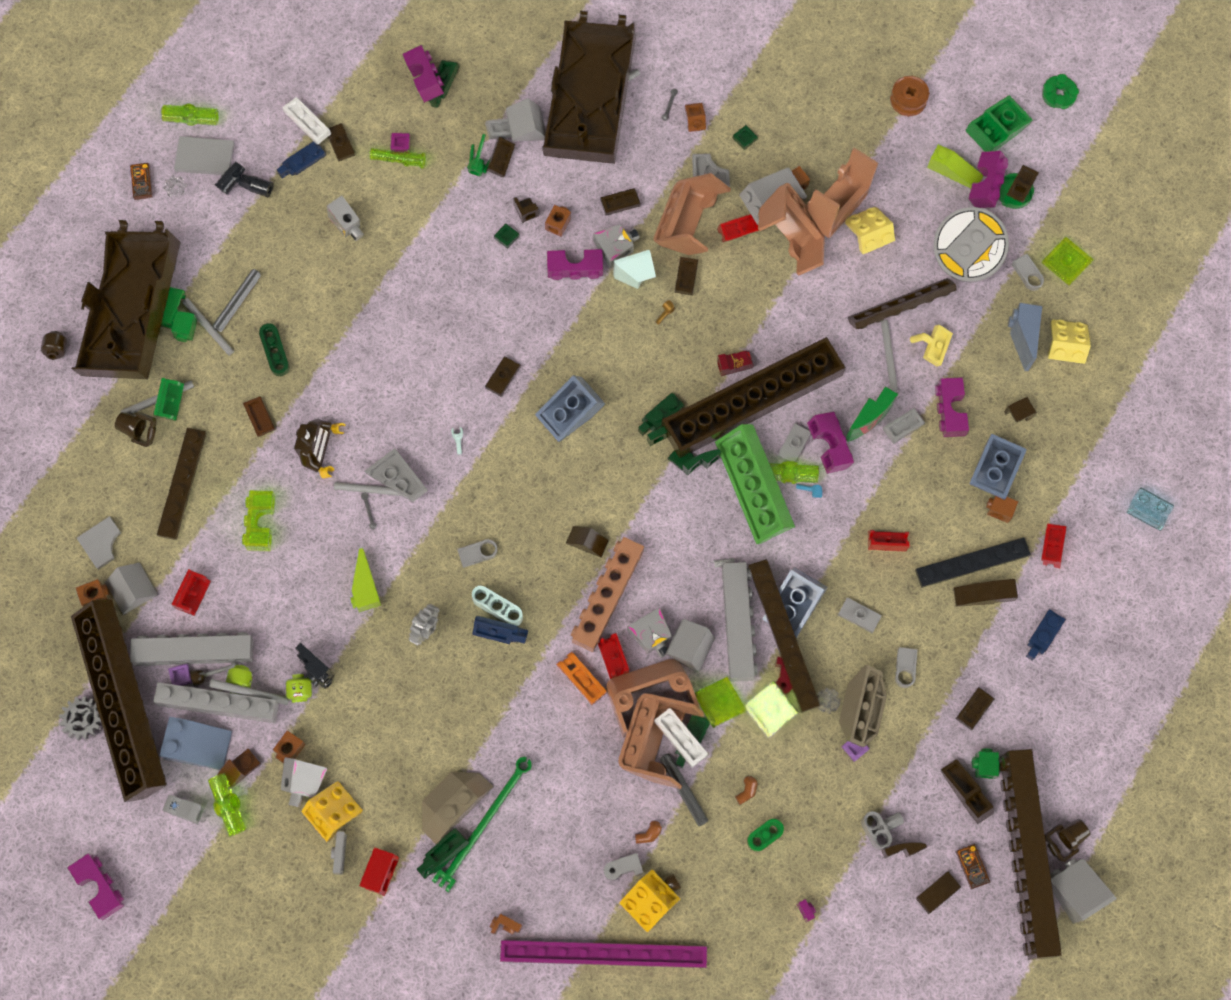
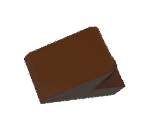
(239, 767)

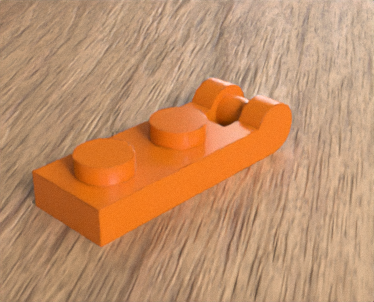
(582, 678)

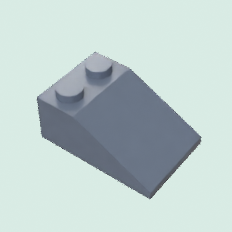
(1025, 332)
(569, 408)
(997, 466)
(800, 598)
(195, 743)

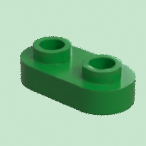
(765, 835)

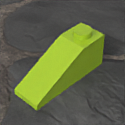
(953, 167)
(363, 588)

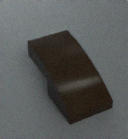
(1022, 183)
(908, 849)
(938, 892)

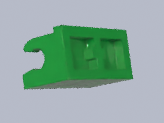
(173, 301)
(168, 399)

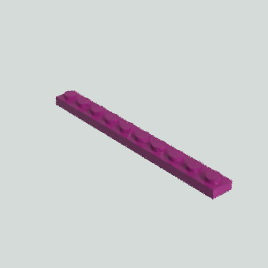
(603, 954)

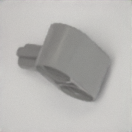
(881, 828)

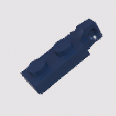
(301, 160)
(498, 631)
(1044, 634)

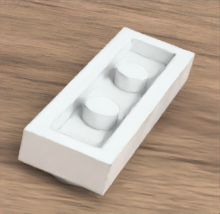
(306, 120)
(681, 737)

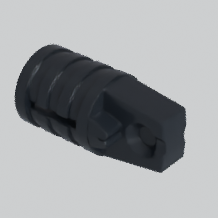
(230, 178)
(256, 185)

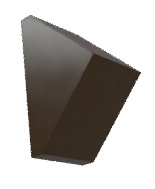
(587, 540)

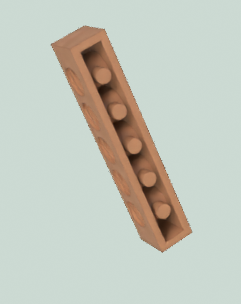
(625, 548)

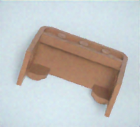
(845, 195)
(684, 212)
(792, 218)
(621, 687)
(645, 736)

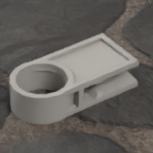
(1025, 267)
(472, 553)
(906, 662)

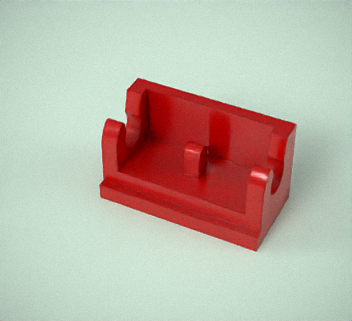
(737, 228)
(888, 541)
(1053, 545)
(191, 592)
(613, 656)
(379, 871)

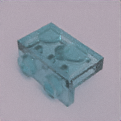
(1149, 508)

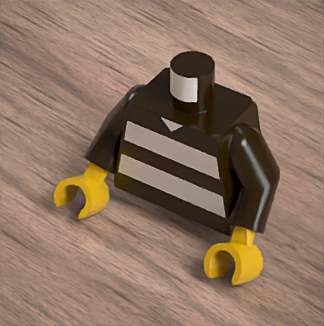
(312, 444)

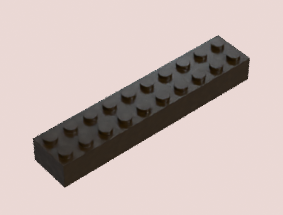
(753, 397)
(118, 700)
(1029, 855)

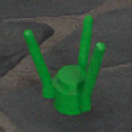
(477, 166)

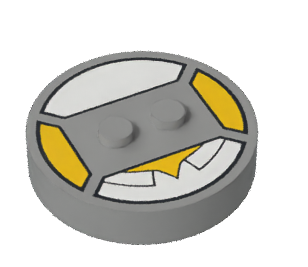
(971, 244)

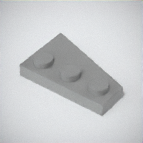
(397, 475)

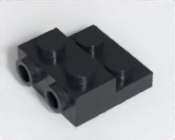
(316, 670)

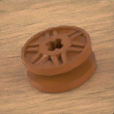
(909, 96)

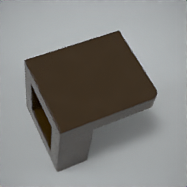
(526, 209)
(1021, 410)

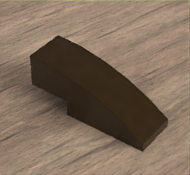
(986, 593)
(967, 791)

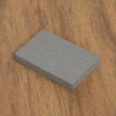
(203, 155)

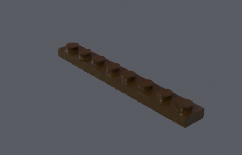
(784, 636)

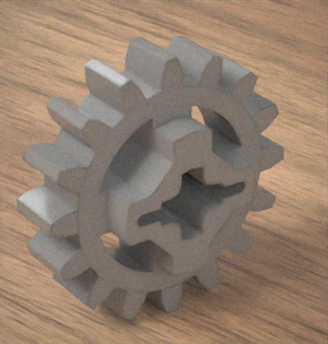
(424, 624)
(74, 722)

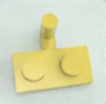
(937, 344)

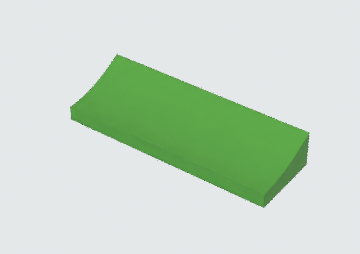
(754, 483)

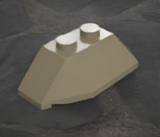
(863, 706)
(452, 802)

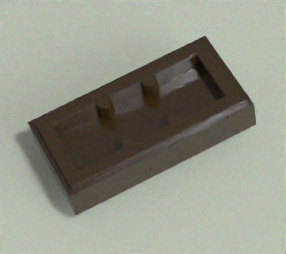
(340, 143)
(501, 157)
(620, 201)
(686, 276)
(502, 376)
(975, 708)

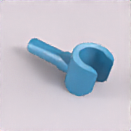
(815, 489)

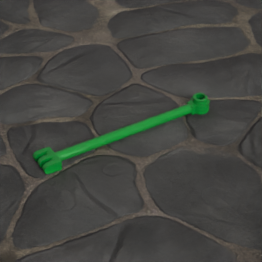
(447, 876)

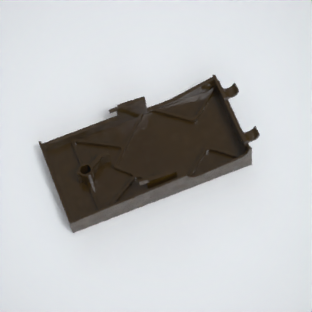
(590, 90)
(128, 305)

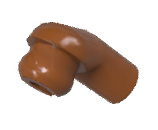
(749, 791)
(650, 835)

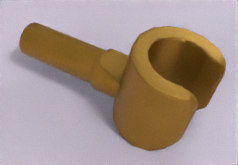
(669, 308)

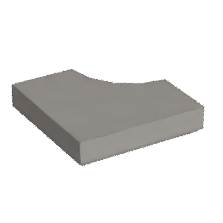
(703, 164)
(99, 542)

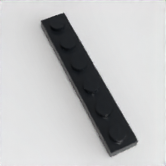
(972, 562)

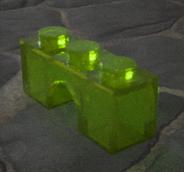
(258, 504)

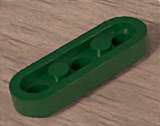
(271, 343)

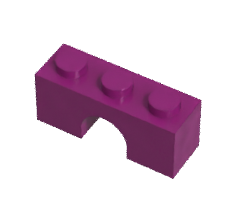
(427, 83)
(986, 193)
(559, 267)
(951, 423)
(827, 427)
(107, 899)

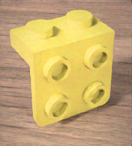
(871, 229)
(1069, 341)

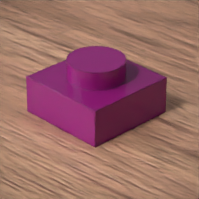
(400, 142)
(807, 910)

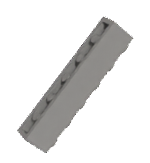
(738, 623)
(191, 650)
(216, 703)

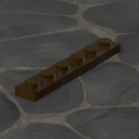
(902, 303)
(181, 484)

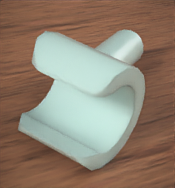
(458, 437)

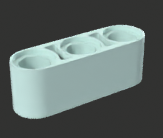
(492, 598)

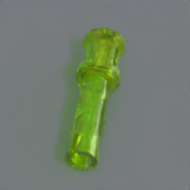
(406, 158)

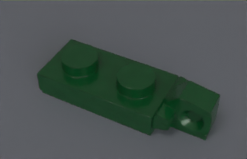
(447, 71)
(653, 419)
(698, 727)
(442, 853)

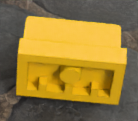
(331, 810)
(649, 900)

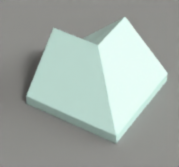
(634, 269)

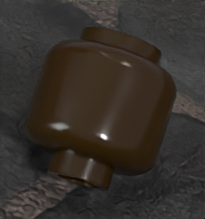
(54, 344)

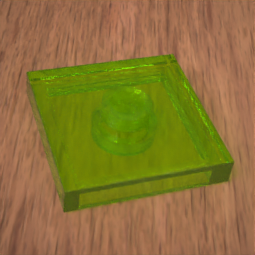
(1067, 261)
(720, 702)
(771, 709)

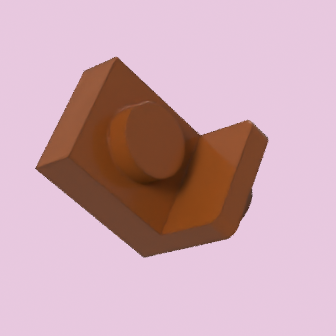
(695, 117)
(509, 925)

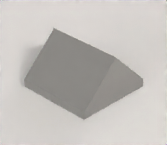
(526, 121)
(130, 587)
(691, 644)

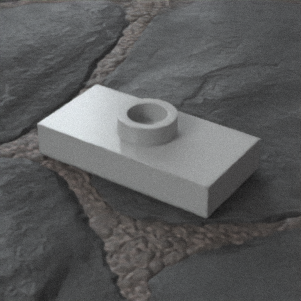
(498, 128)
(903, 426)
(794, 443)
(859, 615)
(338, 853)

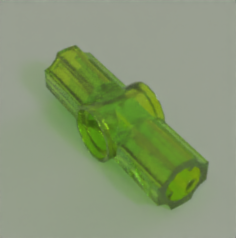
(180, 114)
(792, 472)
(226, 804)

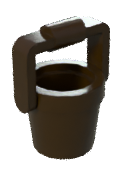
(135, 425)
(1071, 835)

